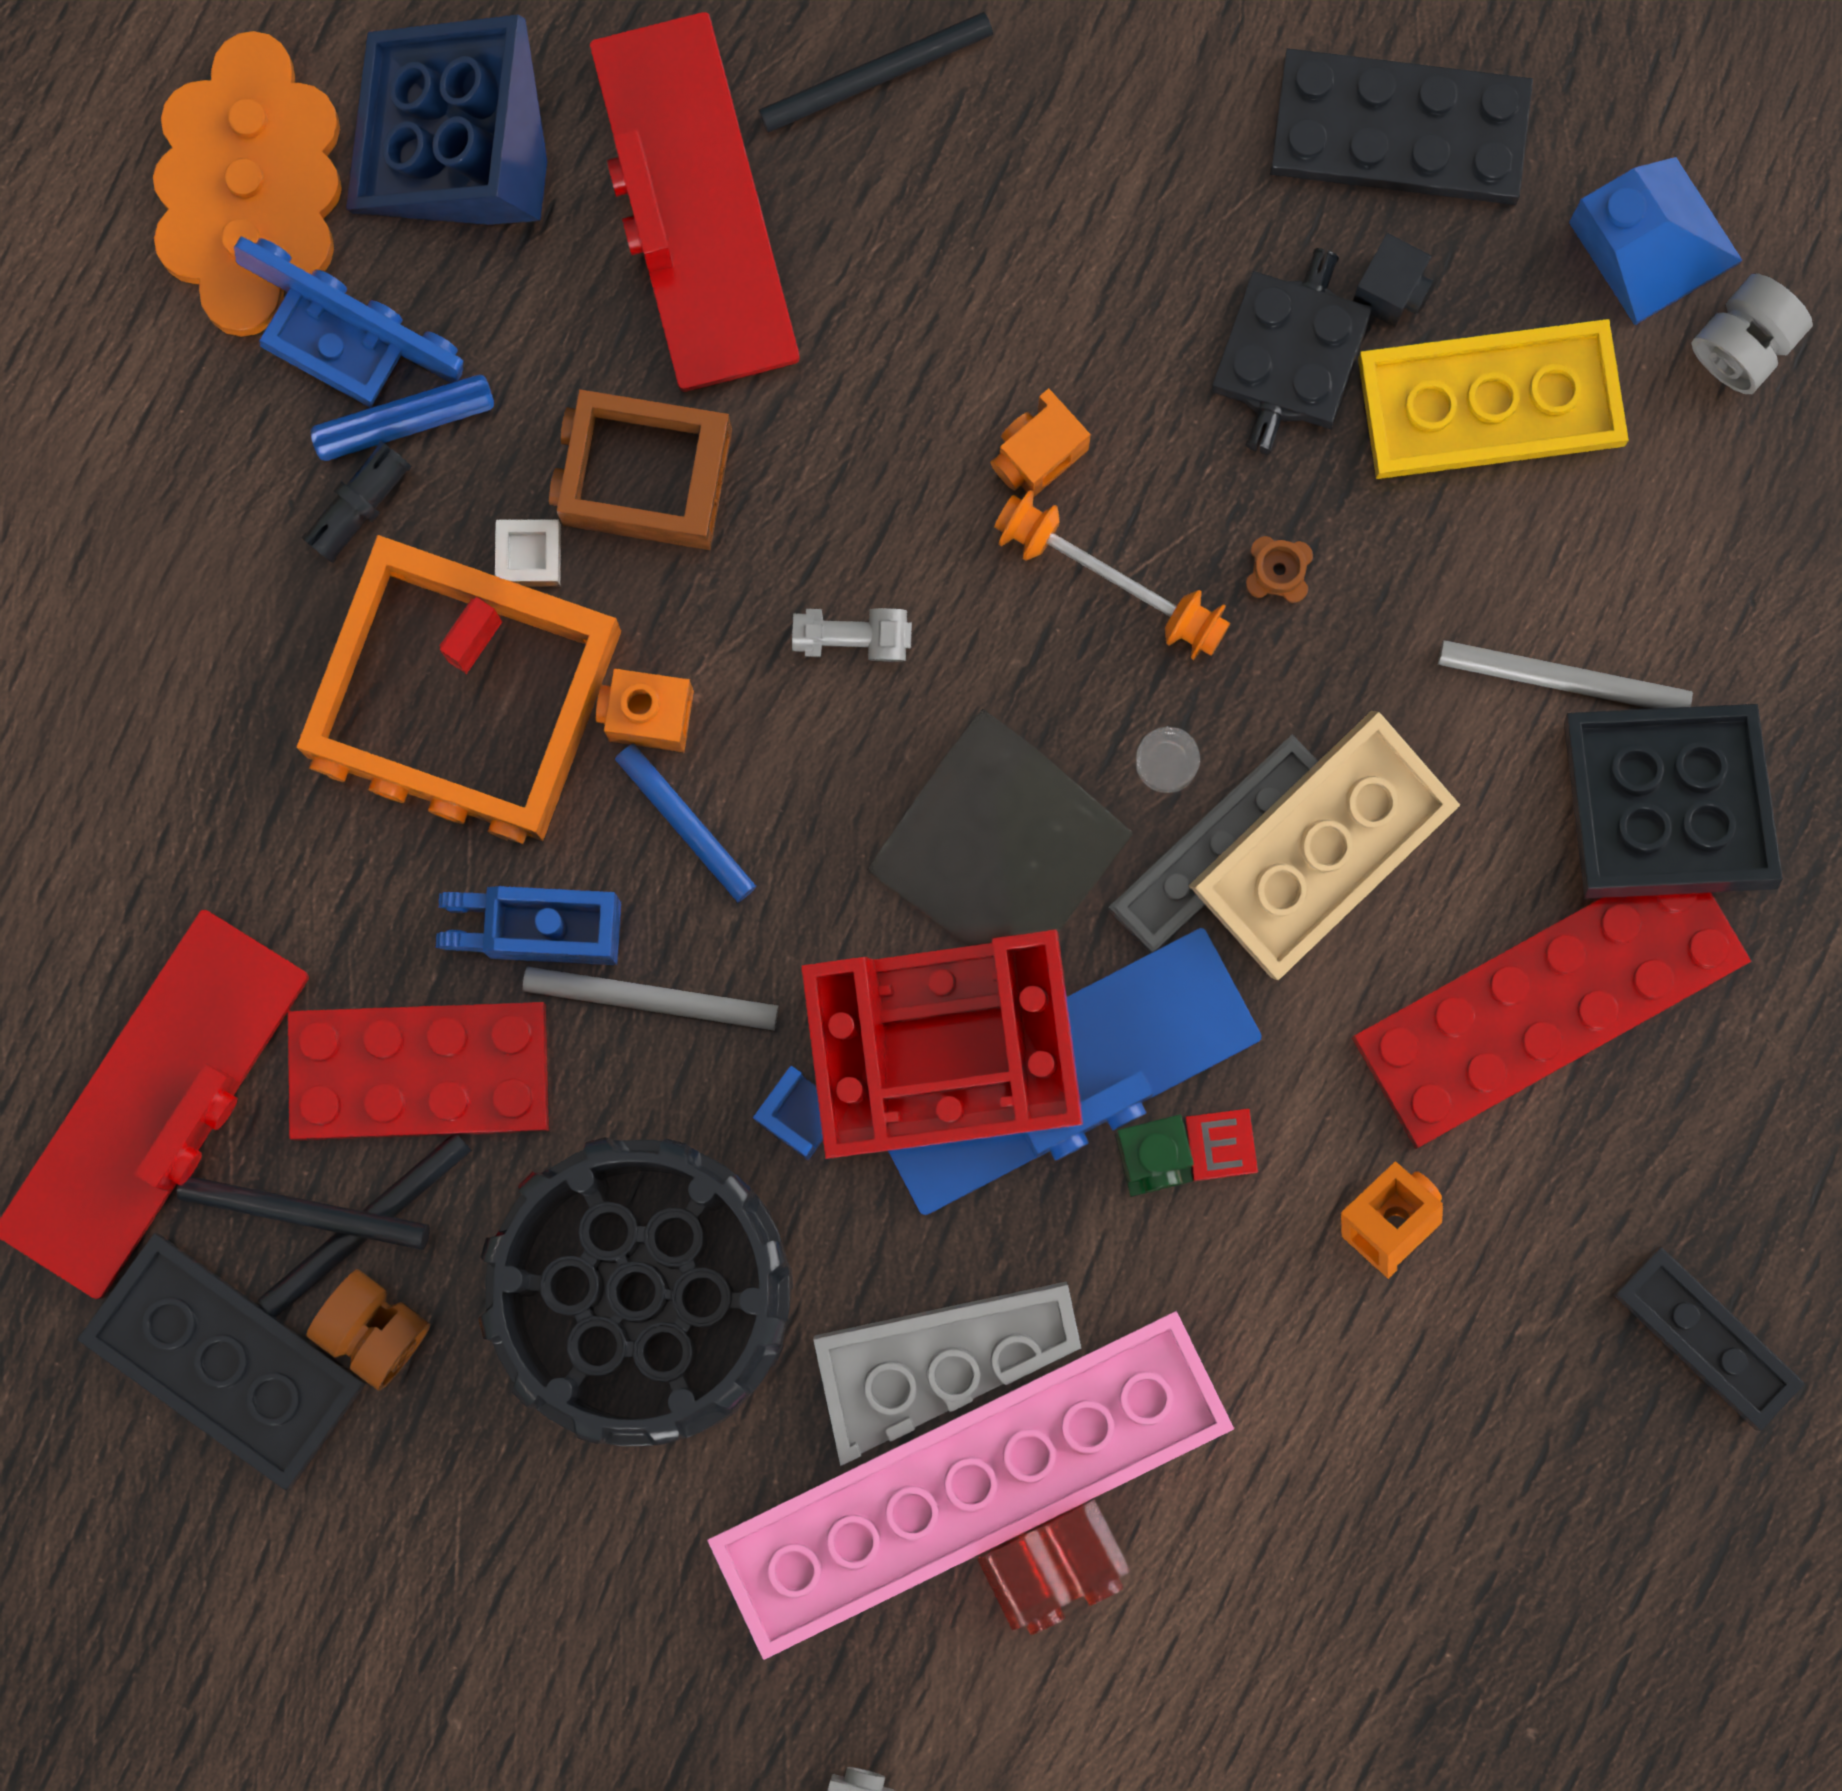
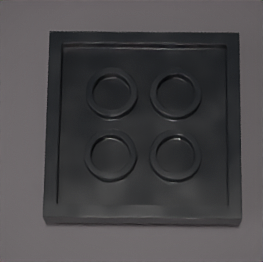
(1672, 801)

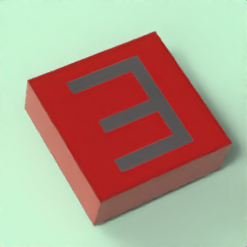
(1221, 1144)

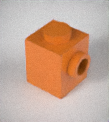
(646, 710)

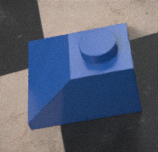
(1652, 237)

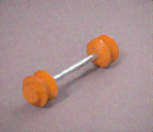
(1037, 531)

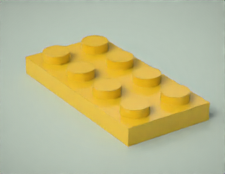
(1492, 399)

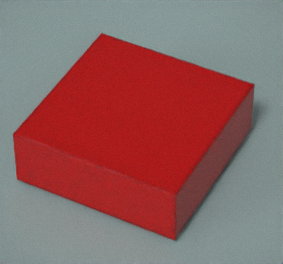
(470, 634)

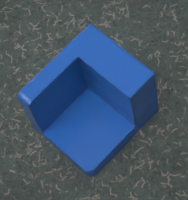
(793, 1113)

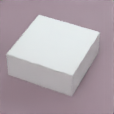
(528, 552)

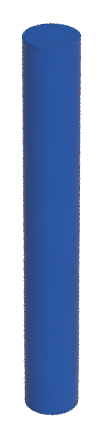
(685, 822)

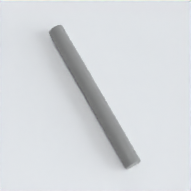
(1562, 677)
(650, 998)

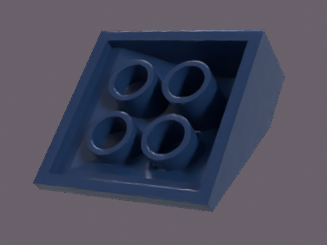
(449, 125)

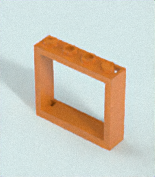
(510, 600)

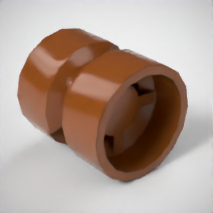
(368, 1329)

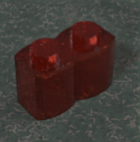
(1055, 1566)

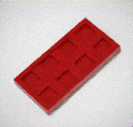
(417, 1071)

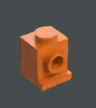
(1040, 446)
(1392, 1194)

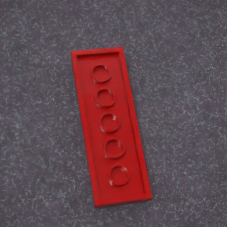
(1545, 1005)

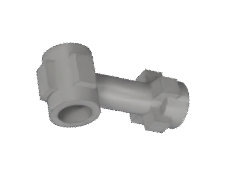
(885, 634)

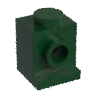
(1155, 1155)

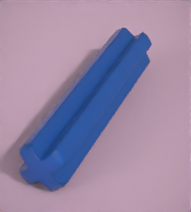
(402, 417)

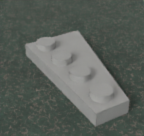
(920, 1365)

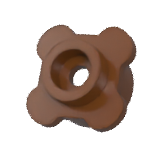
(1292, 556)

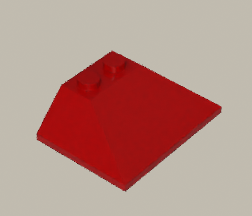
(942, 1045)

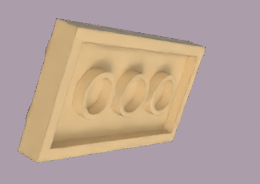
(1324, 845)

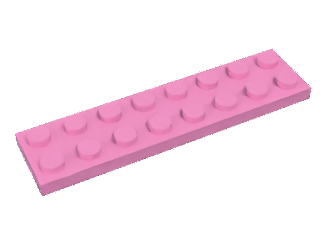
(970, 1485)

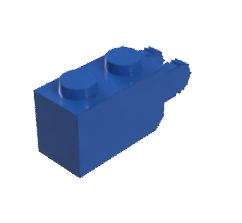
(538, 924)

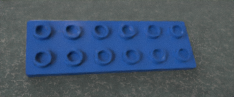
(1130, 1043)

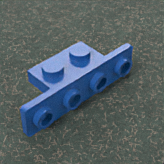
(336, 334)

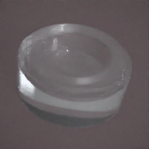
(1167, 759)

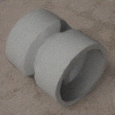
(1758, 326)

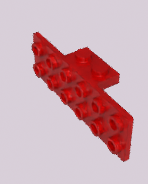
(693, 202)
(151, 1105)

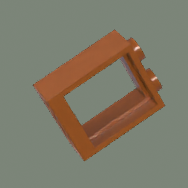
(706, 482)

